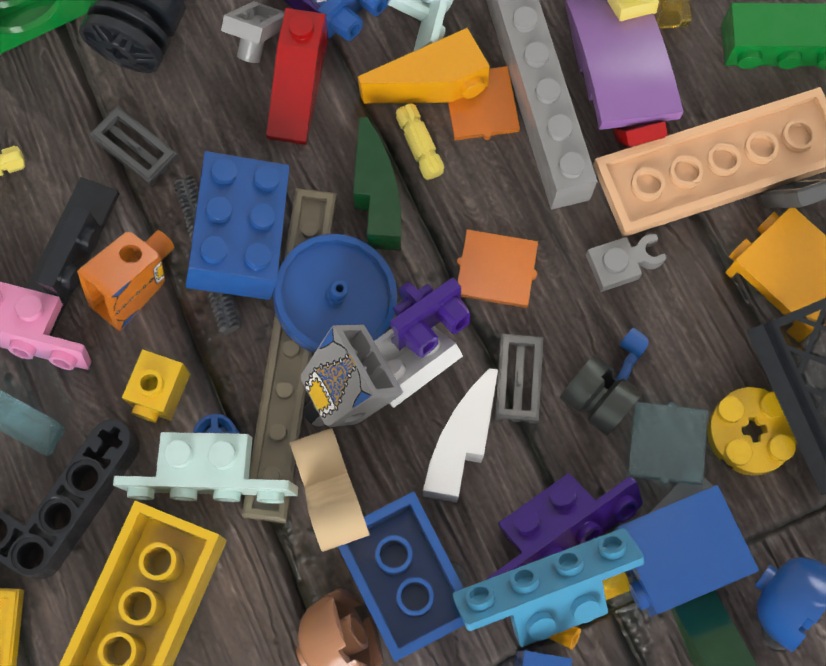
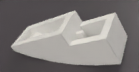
(461, 440)

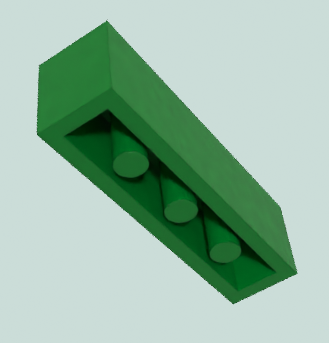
(775, 35)

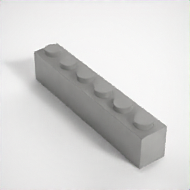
(544, 101)

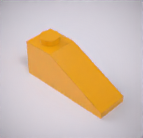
(430, 75)

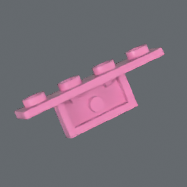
(26, 326)

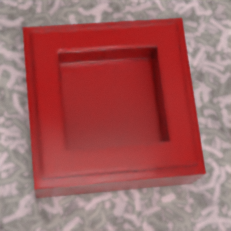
(640, 134)

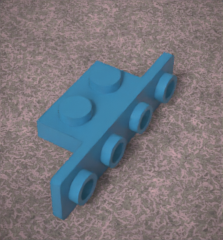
(551, 591)

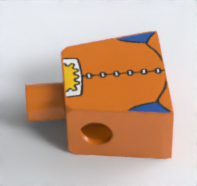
(125, 276)

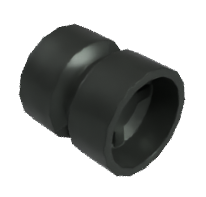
(600, 395)

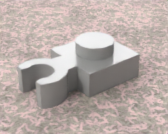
(619, 263)

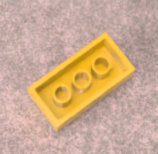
(146, 592)

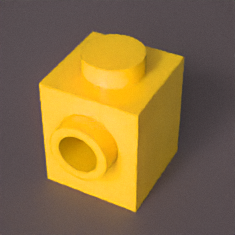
(155, 386)

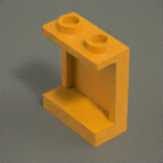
(785, 265)

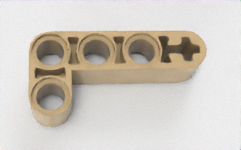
(328, 490)

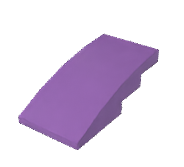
(623, 65)

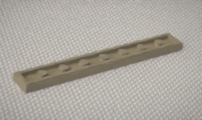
(283, 391)

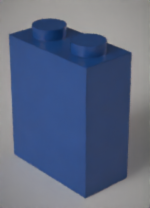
(687, 551)

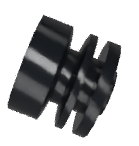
(132, 31)

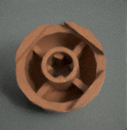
(335, 634)

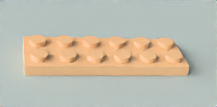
(715, 162)

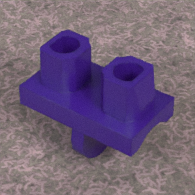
(425, 309)

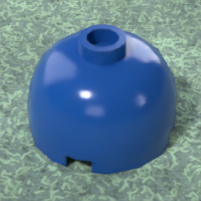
(791, 600)

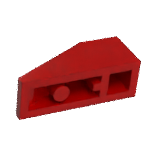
(297, 75)

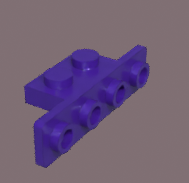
(565, 518)

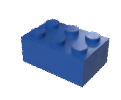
(238, 226)
(404, 577)

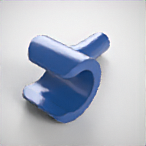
(635, 345)

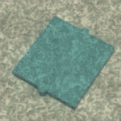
(668, 443)

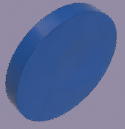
(330, 284)

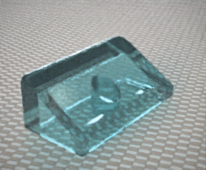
(29, 425)

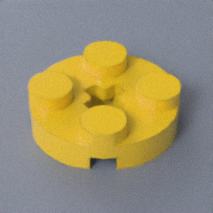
(737, 450)

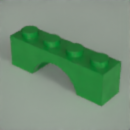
(31, 18)

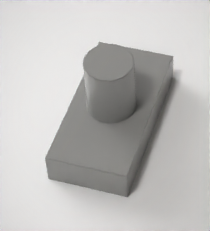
(253, 25)

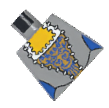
(347, 378)

